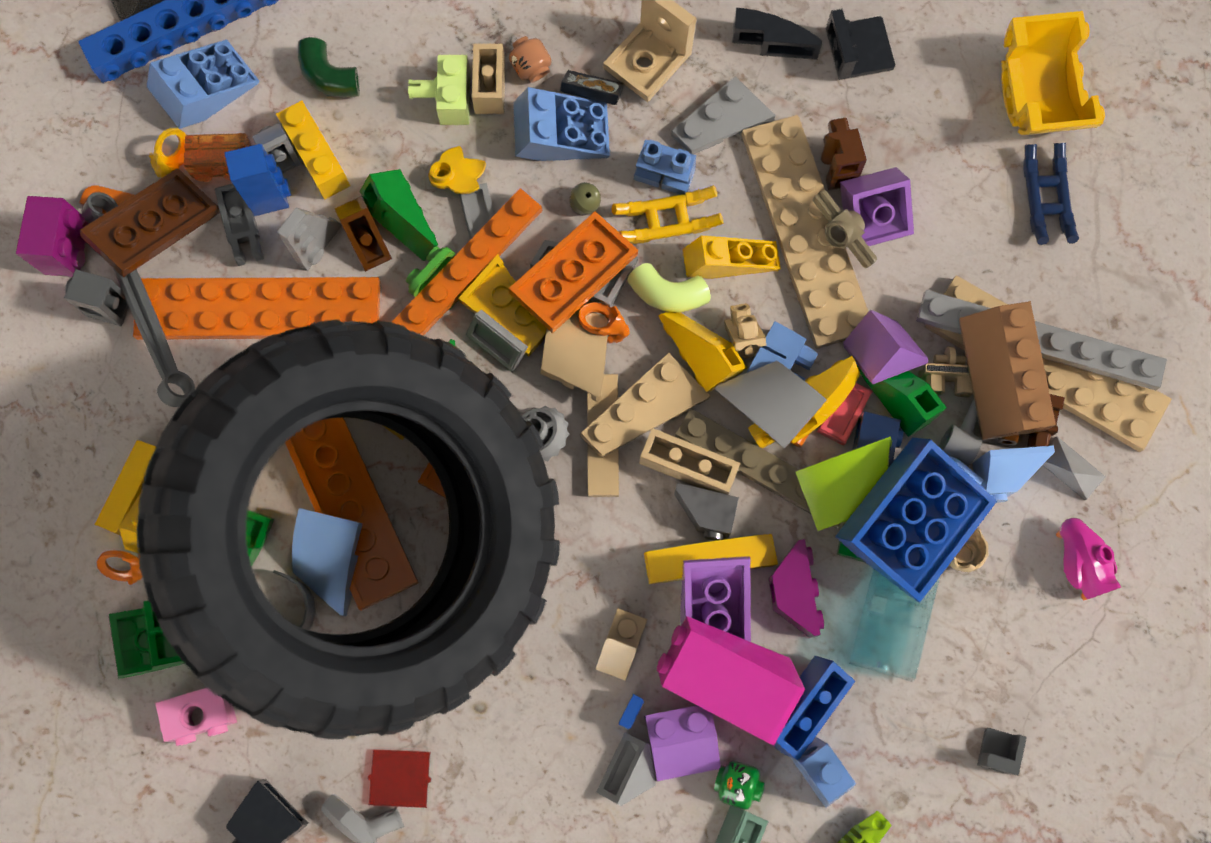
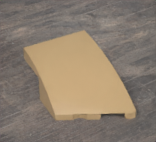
(576, 355)

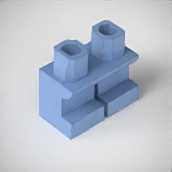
(660, 160)
(785, 347)

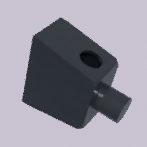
(265, 817)

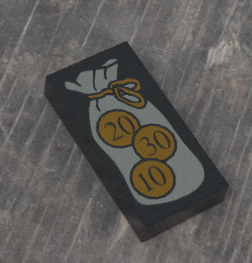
(591, 87)

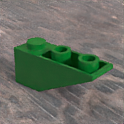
(396, 209)
(908, 400)

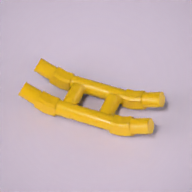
(678, 202)

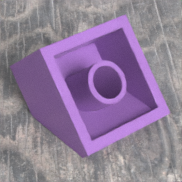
(882, 202)
(682, 742)

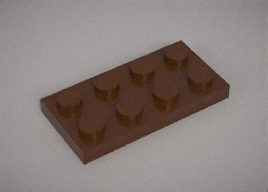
(149, 222)

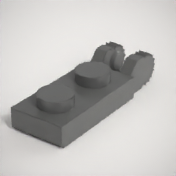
(238, 223)

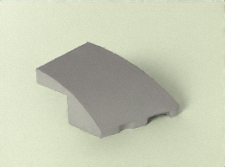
(773, 400)

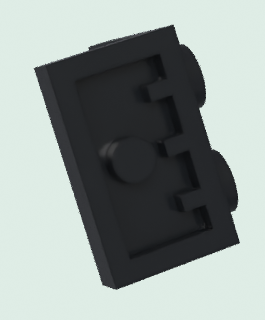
(858, 45)

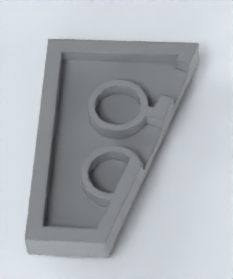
(307, 236)

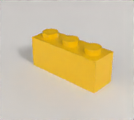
(313, 149)

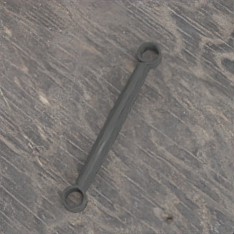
(145, 317)

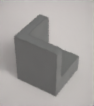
(1002, 751)

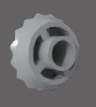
(551, 429)

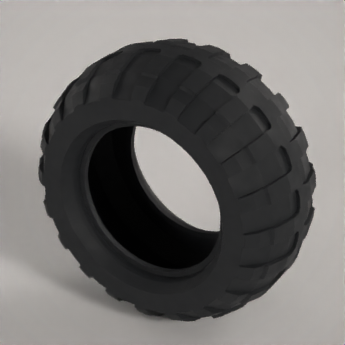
(463, 623)

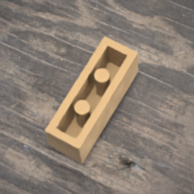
(688, 462)

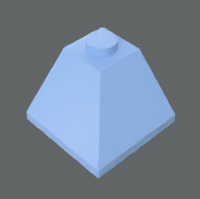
(1009, 469)

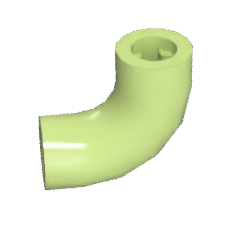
(668, 295)

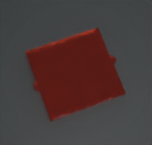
(399, 778)

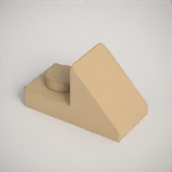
(621, 644)

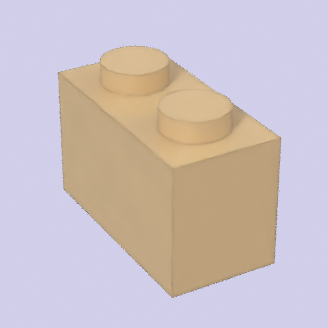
(488, 79)

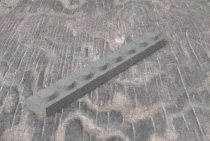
(1058, 344)

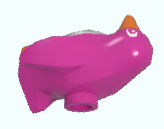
(1087, 559)

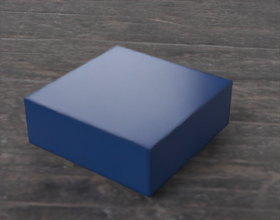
(631, 712)

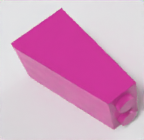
(731, 678)

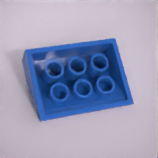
(916, 517)

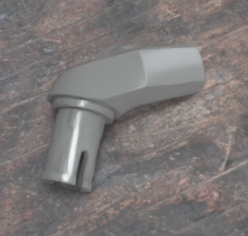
(355, 825)

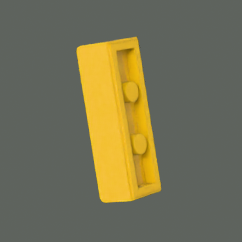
(126, 488)

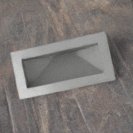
(1073, 469)
(628, 772)

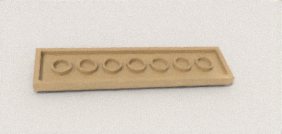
(818, 270)
(1109, 404)

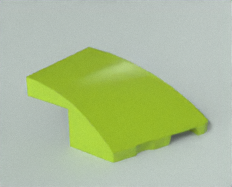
(842, 482)

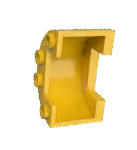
(1045, 76)

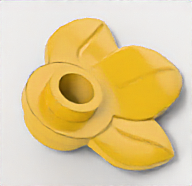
(456, 172)

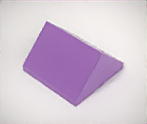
(883, 348)

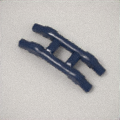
(1058, 180)

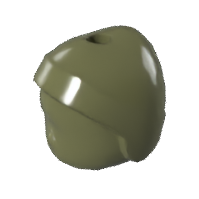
(585, 198)

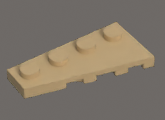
(653, 400)

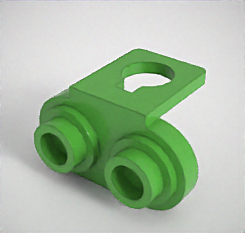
(437, 260)

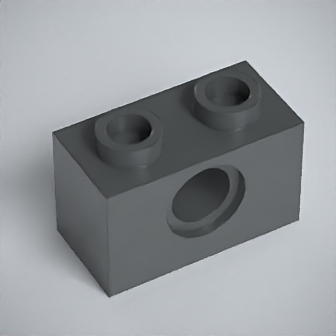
(97, 297)

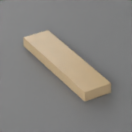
(604, 471)

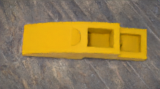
(833, 385)

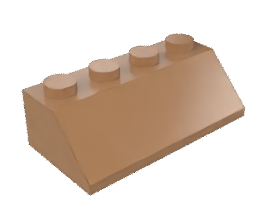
(1007, 371)

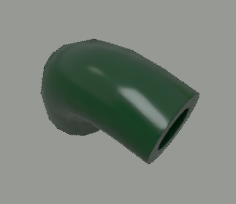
(323, 75)

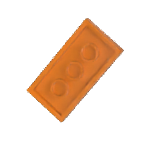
(573, 272)

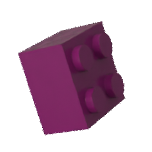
(52, 236)

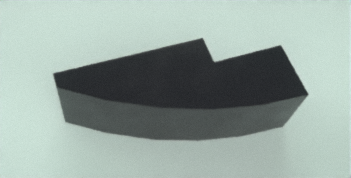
(775, 35)

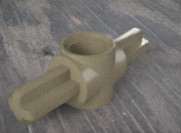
(844, 229)

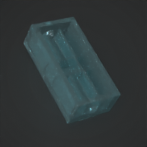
(895, 639)

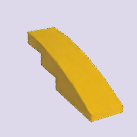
(667, 563)

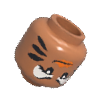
(530, 59)

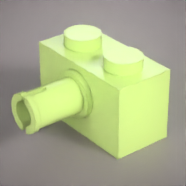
(449, 89)

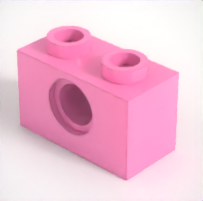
(176, 716)

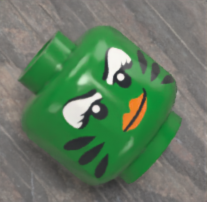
(739, 785)

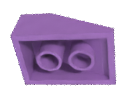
(718, 594)

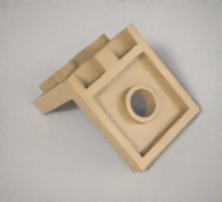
(663, 37)

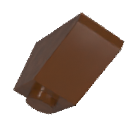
(363, 233)

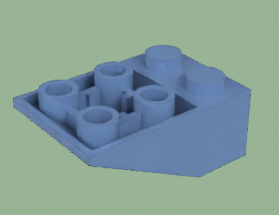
(199, 82)
(559, 126)

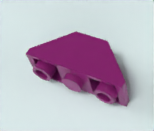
(795, 591)

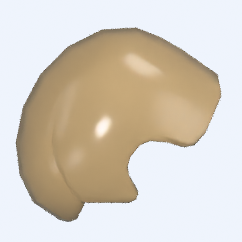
(972, 554)

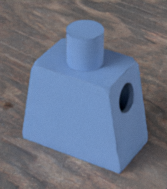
(824, 772)

